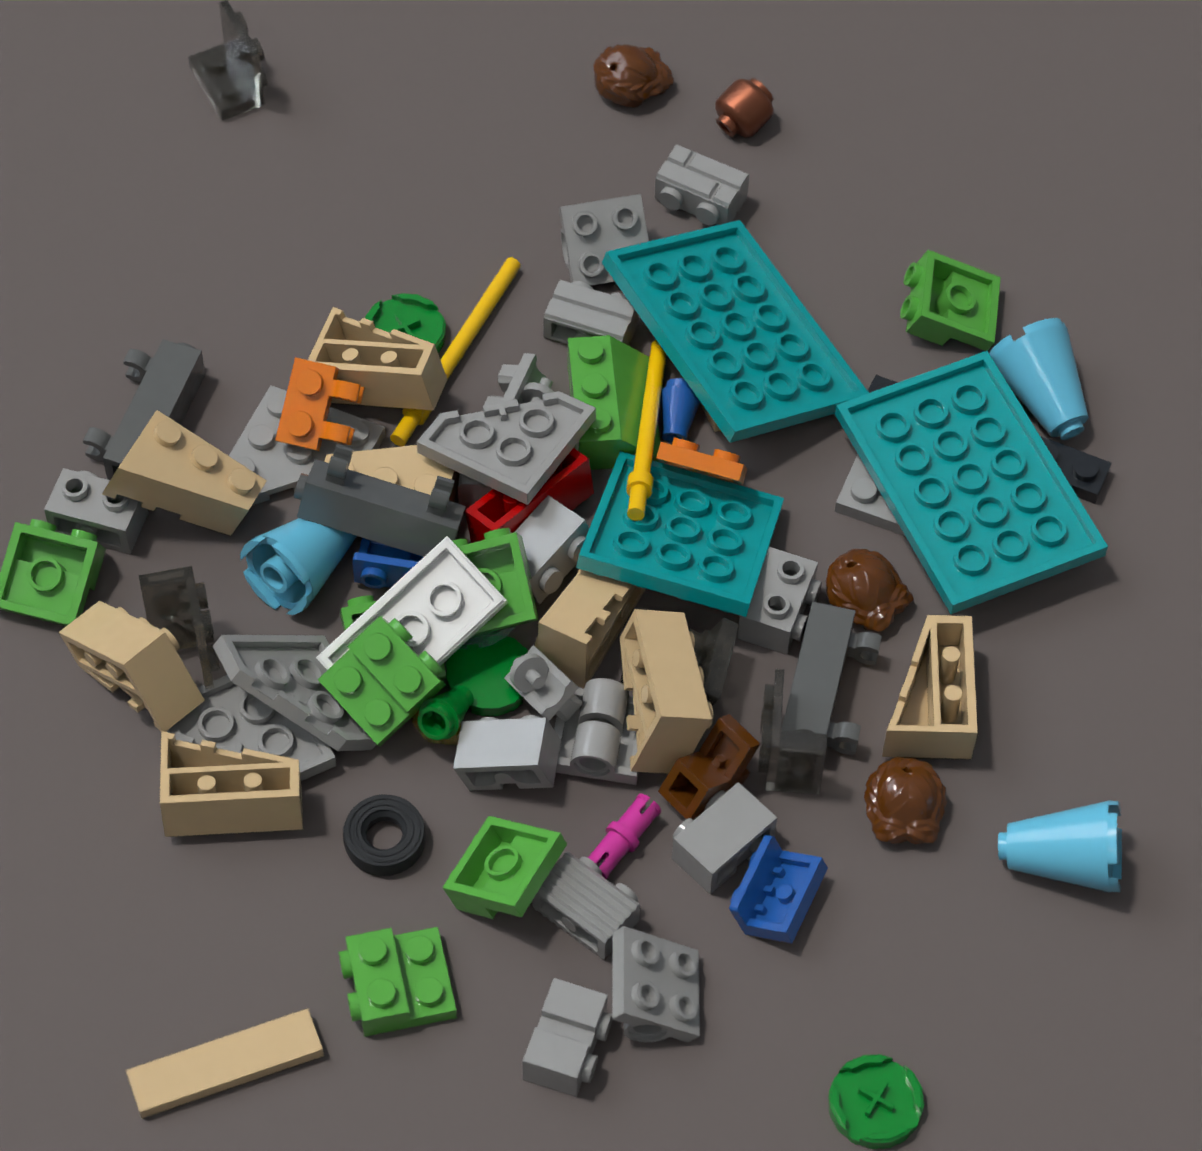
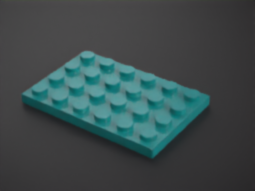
(734, 329)
(970, 482)

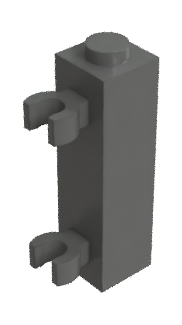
(166, 385)
(377, 507)
(819, 674)

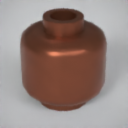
(744, 107)

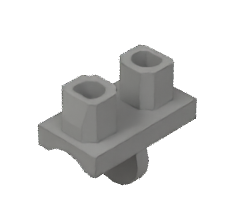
(522, 382)
(544, 685)

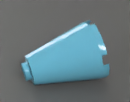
(1045, 376)
(293, 562)
(1068, 846)

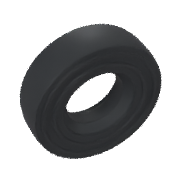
(384, 861)

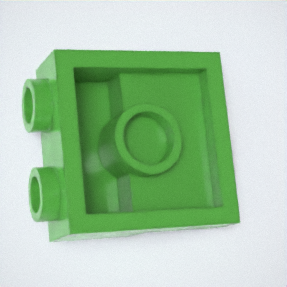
(951, 301)
(506, 566)
(49, 572)
(383, 679)
(503, 868)
(397, 980)

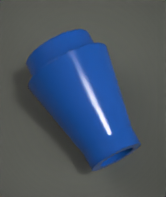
(678, 409)

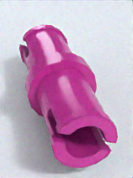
(624, 834)

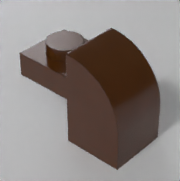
(711, 769)

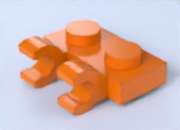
(308, 406)
(686, 455)

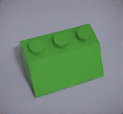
(614, 382)

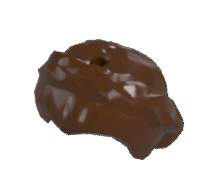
(631, 74)
(868, 585)
(905, 801)

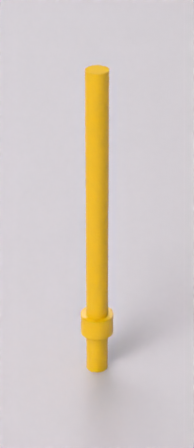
(460, 344)
(640, 479)

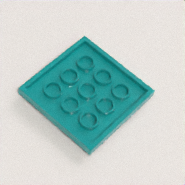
(695, 541)

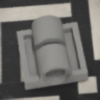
(599, 227)
(597, 736)
(654, 987)

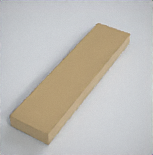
(224, 1063)

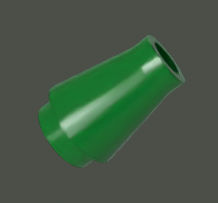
(444, 713)

